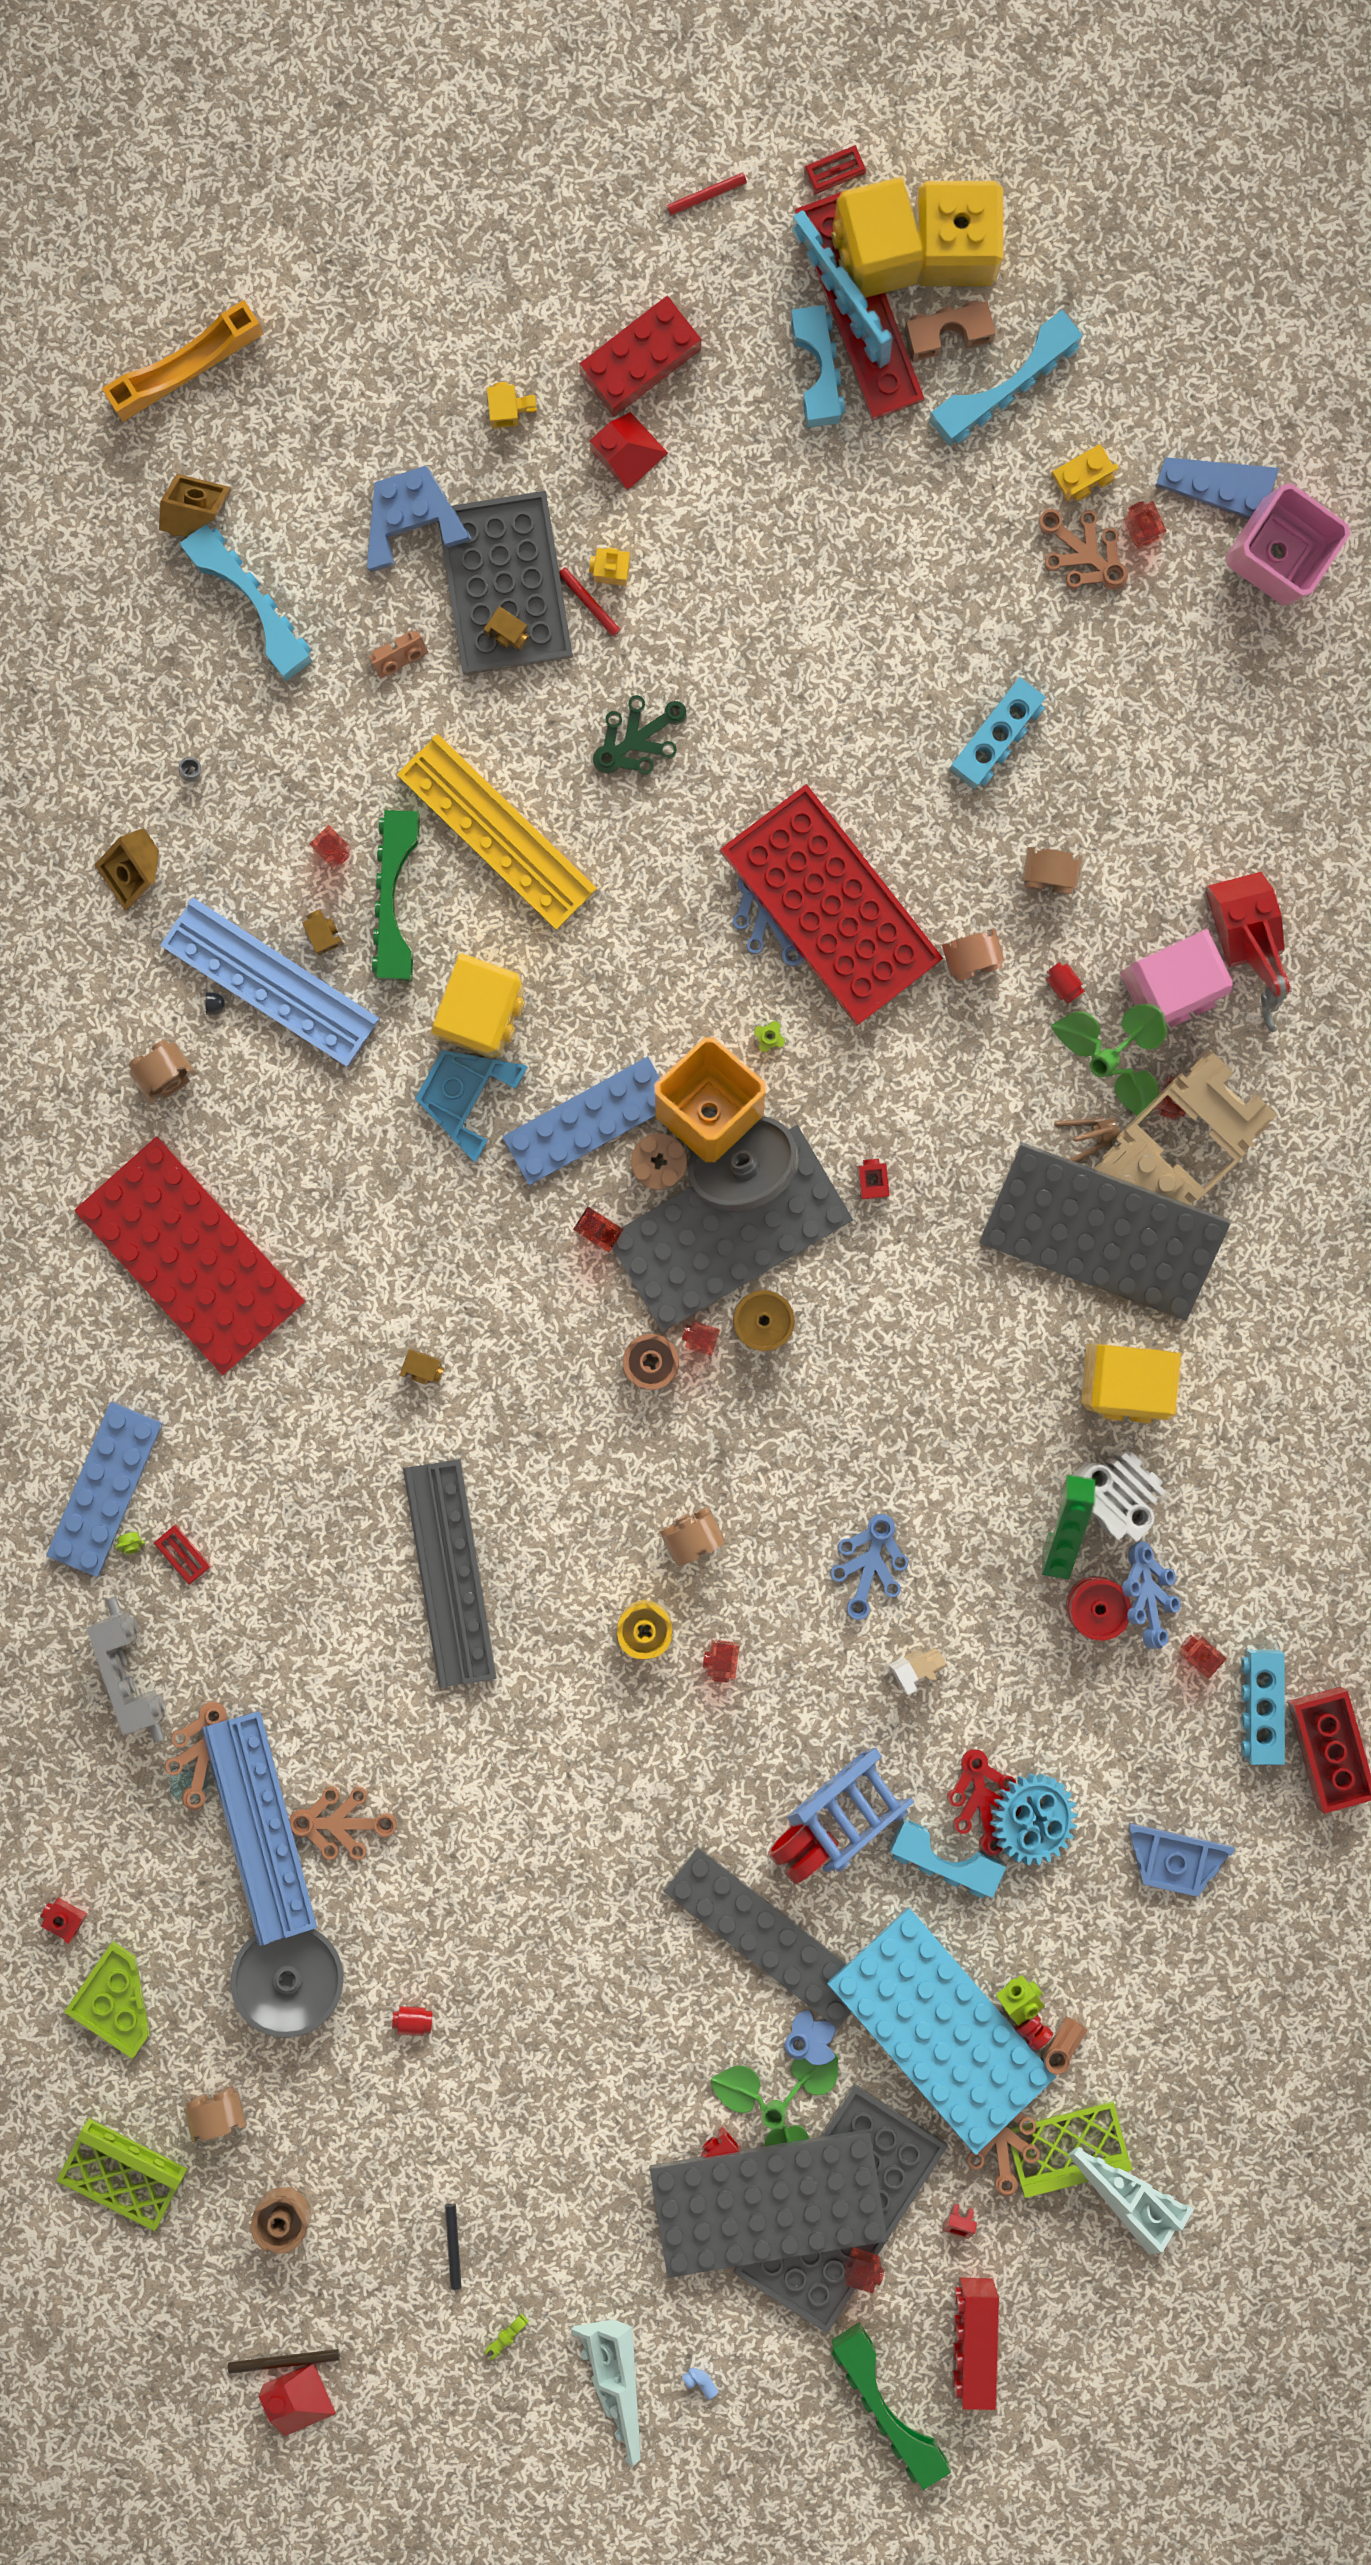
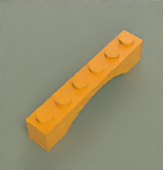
(147, 385)

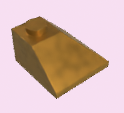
(190, 504)
(130, 866)

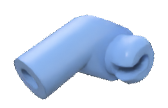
(700, 2377)

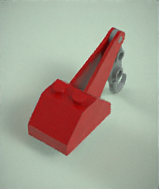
(1250, 932)

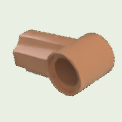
(1063, 2042)

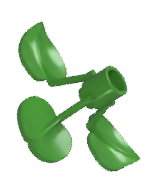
(1144, 1025)
(739, 2087)

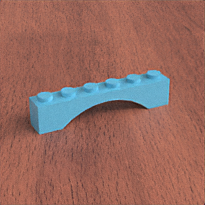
(962, 412)
(212, 558)

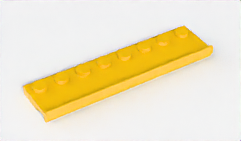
(496, 832)

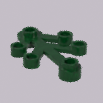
(636, 738)

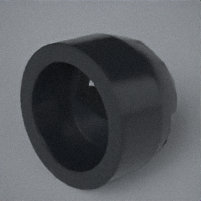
(214, 1003)

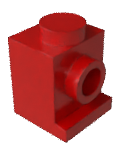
(881, 1187)
(70, 1914)
(722, 2145)

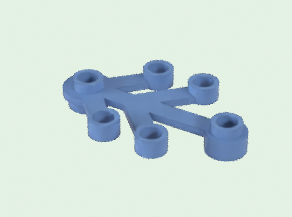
(760, 925)
(871, 1561)
(1142, 1562)

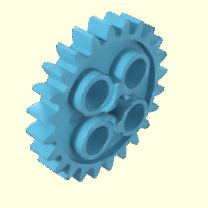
(1013, 1828)

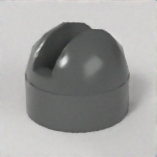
(184, 767)

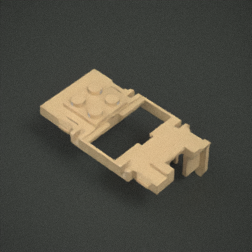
(1198, 1094)

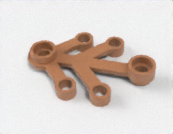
(1085, 552)
(197, 1750)
(337, 1823)
(1001, 2139)

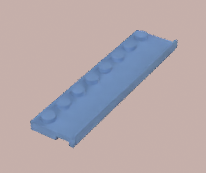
(259, 1828)

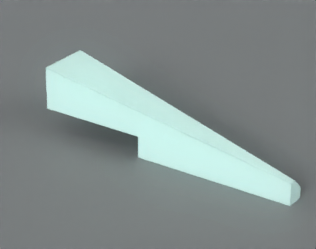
(1143, 2210)
(612, 2360)

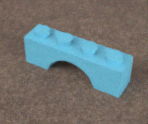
(811, 333)
(978, 1872)

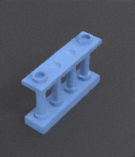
(826, 1798)

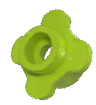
(773, 1029)
(129, 1543)

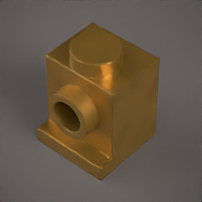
(507, 629)
(321, 932)
(422, 1367)

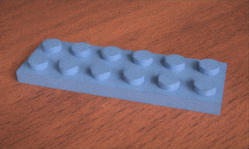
(585, 1122)
(104, 1489)

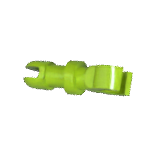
(505, 2337)

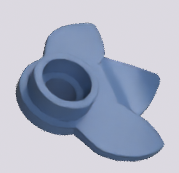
(815, 2039)

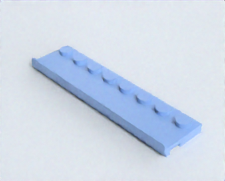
(270, 982)

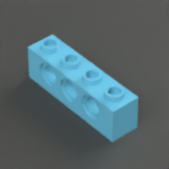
(1021, 696)
(1272, 1749)

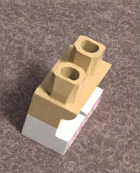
(916, 1666)

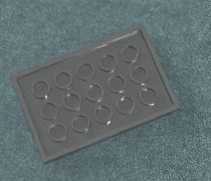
(511, 567)

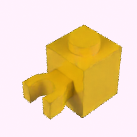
(505, 406)
(610, 566)

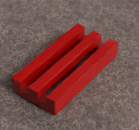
(813, 179)
(191, 1548)

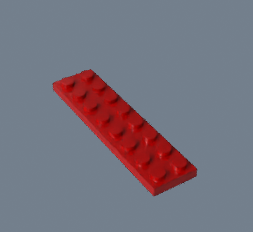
(883, 388)

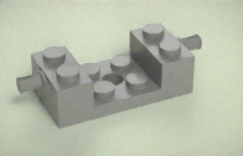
(131, 1711)

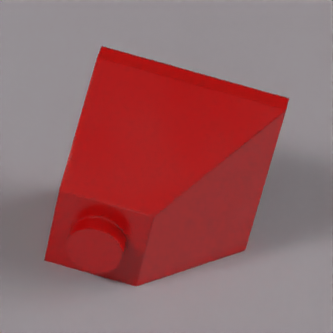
(627, 449)
(296, 2400)

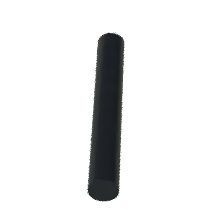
(453, 2246)

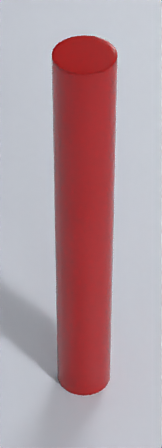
(706, 194)
(589, 602)

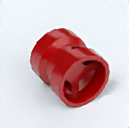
(1034, 2032)

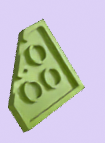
(113, 2001)

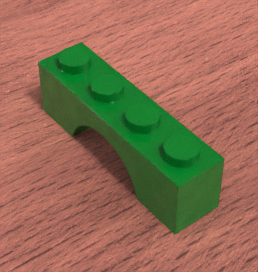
(1072, 1521)

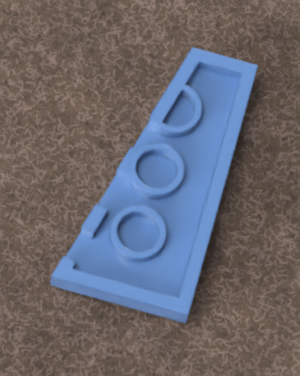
(1218, 484)

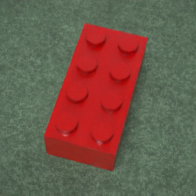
(640, 356)
(1331, 1749)
(976, 2343)

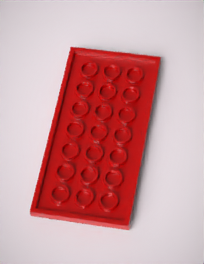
(831, 904)
(190, 1255)

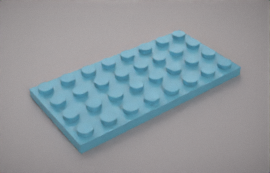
(941, 2030)

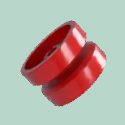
(1086, 1596)
(800, 1851)

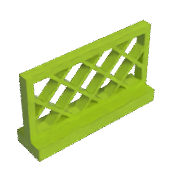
(126, 2153)
(1069, 2175)

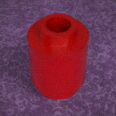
(1064, 982)
(412, 2021)

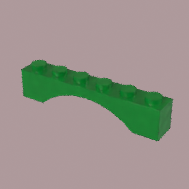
(400, 838)
(920, 2452)

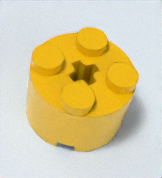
(645, 1645)

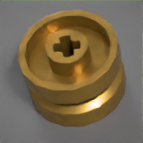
(747, 1320)

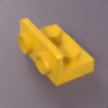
(1085, 473)

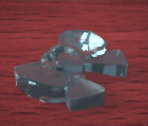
(184, 1778)

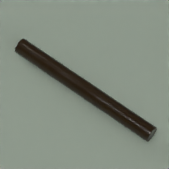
(283, 2361)

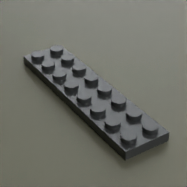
(759, 1932)

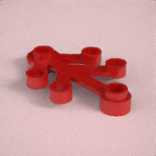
(979, 1798)

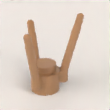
(1103, 1131)

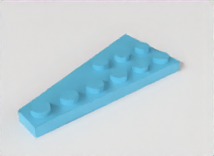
(849, 298)

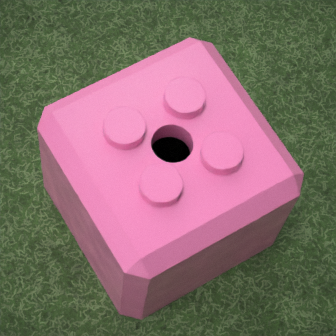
(1309, 542)
(1180, 978)

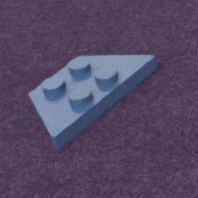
(1176, 1860)

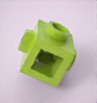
(1021, 1999)

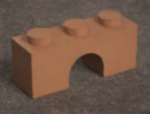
(970, 321)

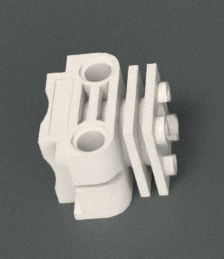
(1121, 1494)

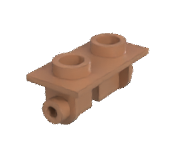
(388, 661)

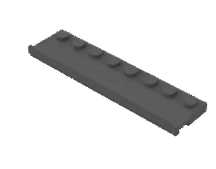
(449, 1573)

